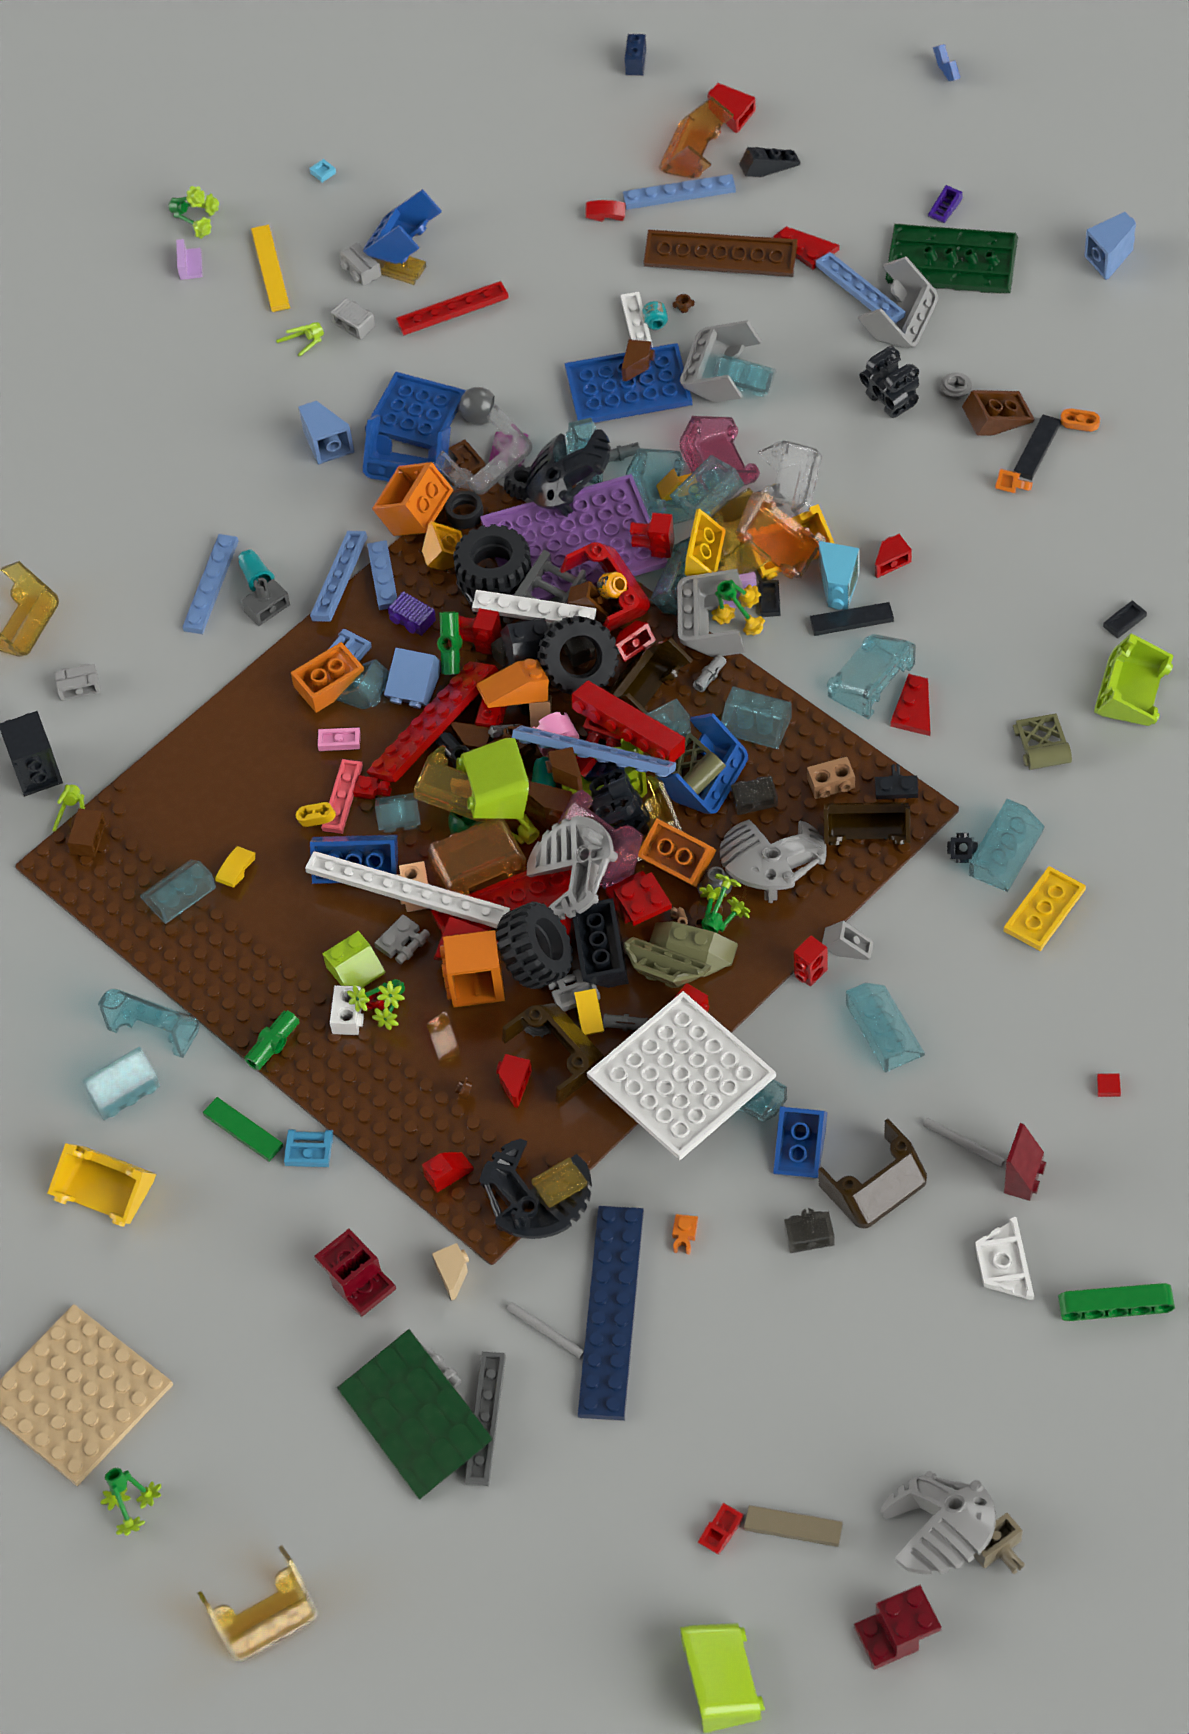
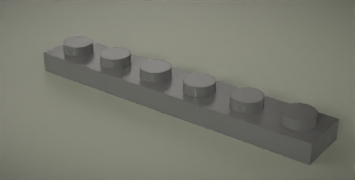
(487, 1412)

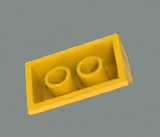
(704, 545)

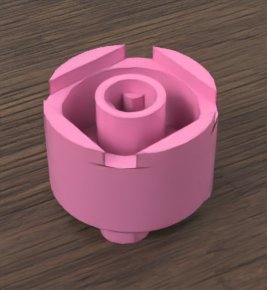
(559, 725)

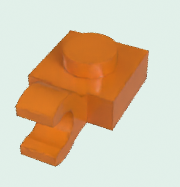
(1010, 481)

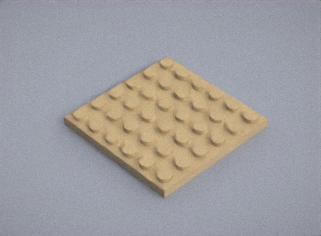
(77, 1394)

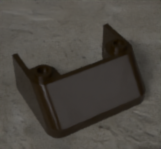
(648, 672)
(866, 821)
(583, 1052)
(885, 1190)

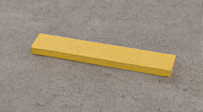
(270, 268)

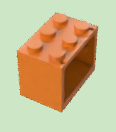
(412, 499)
(472, 969)

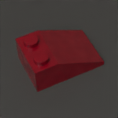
(1024, 1165)

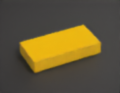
(589, 1011)

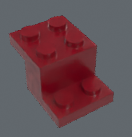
(355, 1272)
(897, 1627)

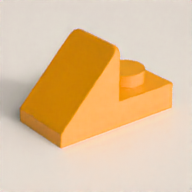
(670, 484)

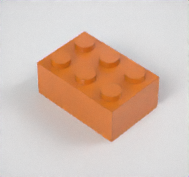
(676, 852)

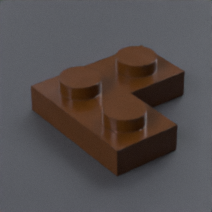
(466, 458)

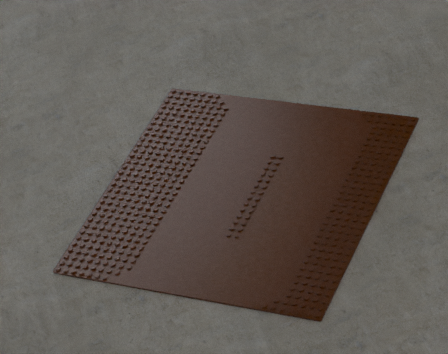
(258, 948)

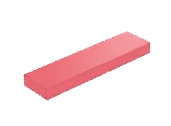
(343, 794)

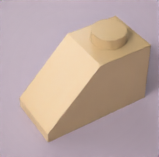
(451, 1268)

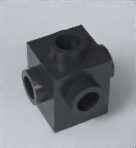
(953, 847)

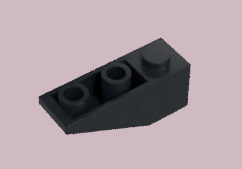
(766, 161)

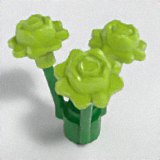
(195, 198)

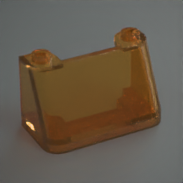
(778, 535)

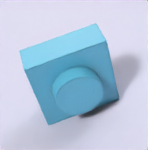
(322, 170)

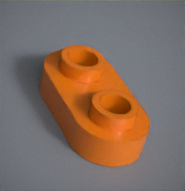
(1080, 419)

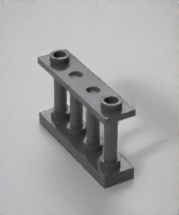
(534, 580)

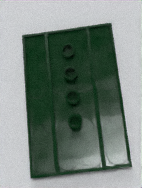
(957, 256)
(414, 1413)

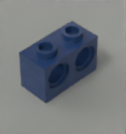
(635, 54)

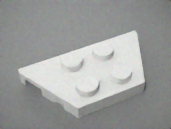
(1004, 1261)

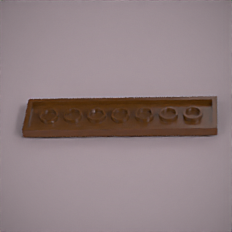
(720, 253)

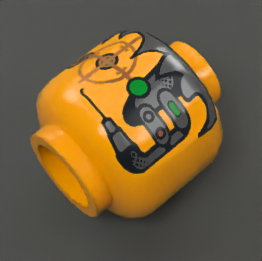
(611, 585)

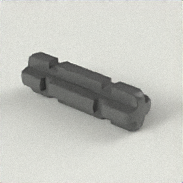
(497, 730)

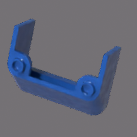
(394, 234)
(381, 462)
(728, 750)

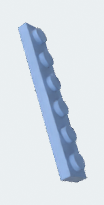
(679, 191)
(858, 286)
(338, 576)
(210, 584)

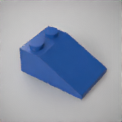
(800, 1142)

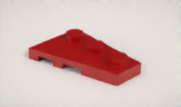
(809, 247)
(913, 706)

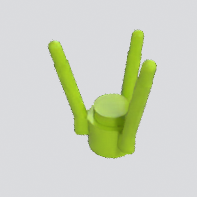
(312, 331)
(70, 796)
(527, 831)

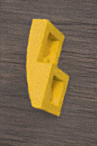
(234, 866)

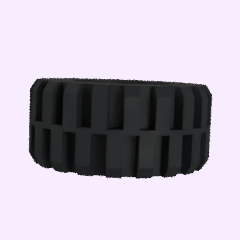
(489, 543)
(571, 627)
(534, 945)

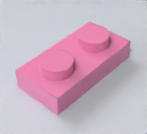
(338, 739)

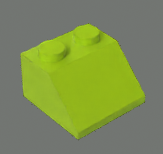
(353, 962)

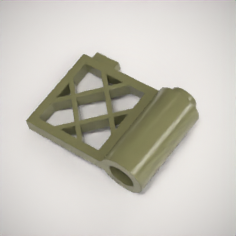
(1046, 752)
(702, 770)

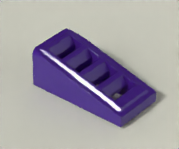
(950, 192)

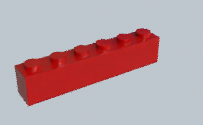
(627, 722)

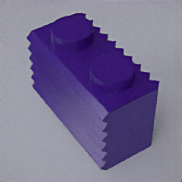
(411, 613)

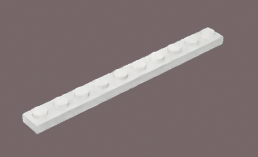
(405, 889)

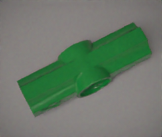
(449, 655)
(271, 1040)

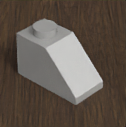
(847, 941)

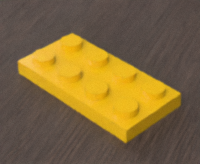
(1044, 908)

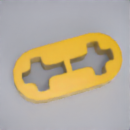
(315, 814)

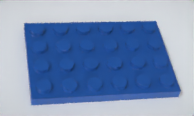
(604, 396)

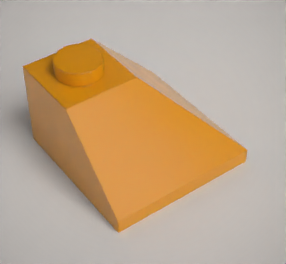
(440, 546)

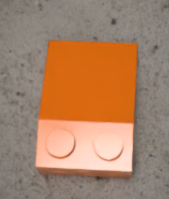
(326, 676)
(515, 685)

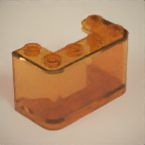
(476, 856)

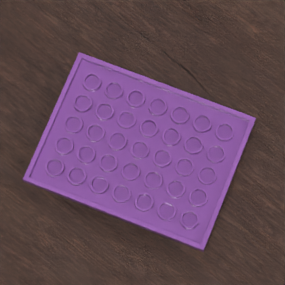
(599, 515)

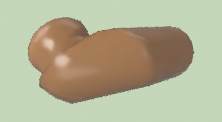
(679, 913)

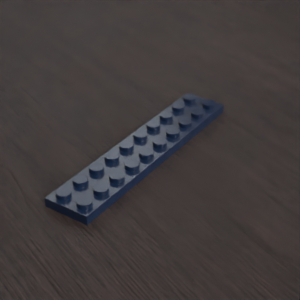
(611, 1313)

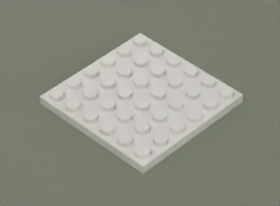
(681, 1075)

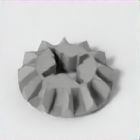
(949, 382)

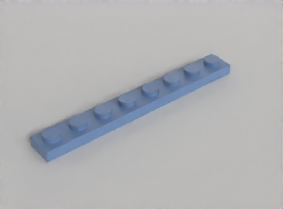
(589, 749)

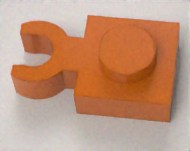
(683, 1231)

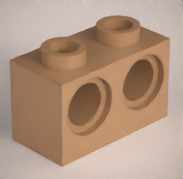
(829, 775)

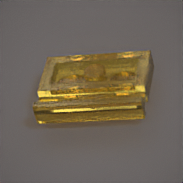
(405, 272)
(559, 1182)

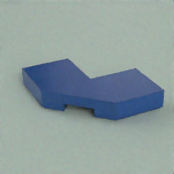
(948, 67)

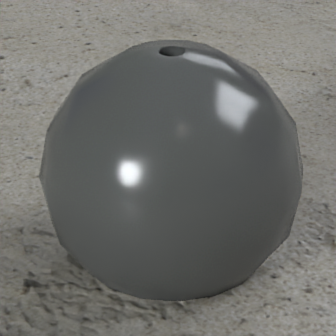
(476, 405)

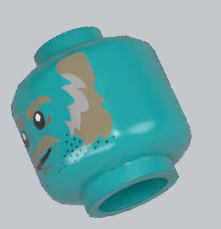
(655, 315)

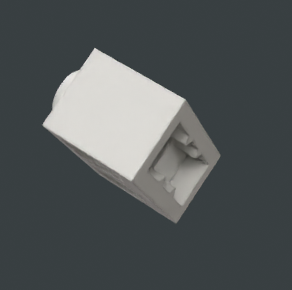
(343, 1010)

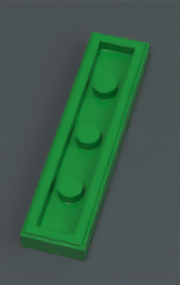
(243, 1129)

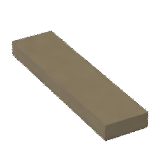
(793, 1526)

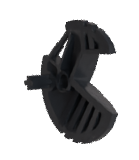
(556, 473)
(542, 1220)

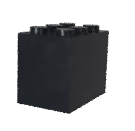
(30, 753)

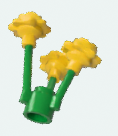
(748, 597)

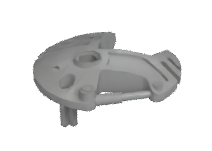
(575, 846)
(768, 866)
(958, 1529)

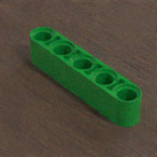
(1116, 1302)

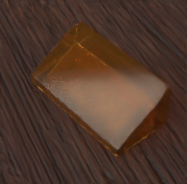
(443, 1037)

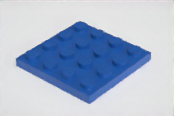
(416, 409)

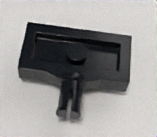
(896, 785)

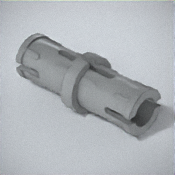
(709, 673)

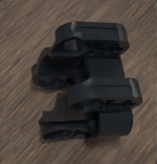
(889, 383)
(619, 802)

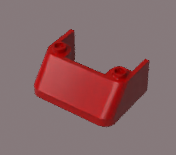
(632, 601)

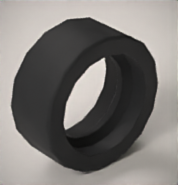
(464, 521)

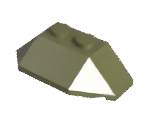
(695, 943)
(663, 964)

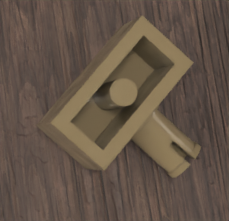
(1005, 1537)

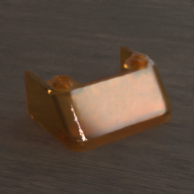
(691, 138)

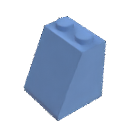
(1110, 243)
(325, 432)
(412, 678)

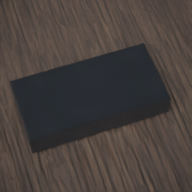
(769, 598)
(1125, 619)

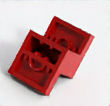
(638, 898)

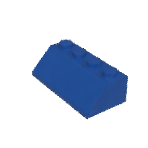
(371, 851)

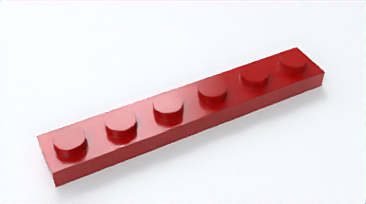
(452, 308)

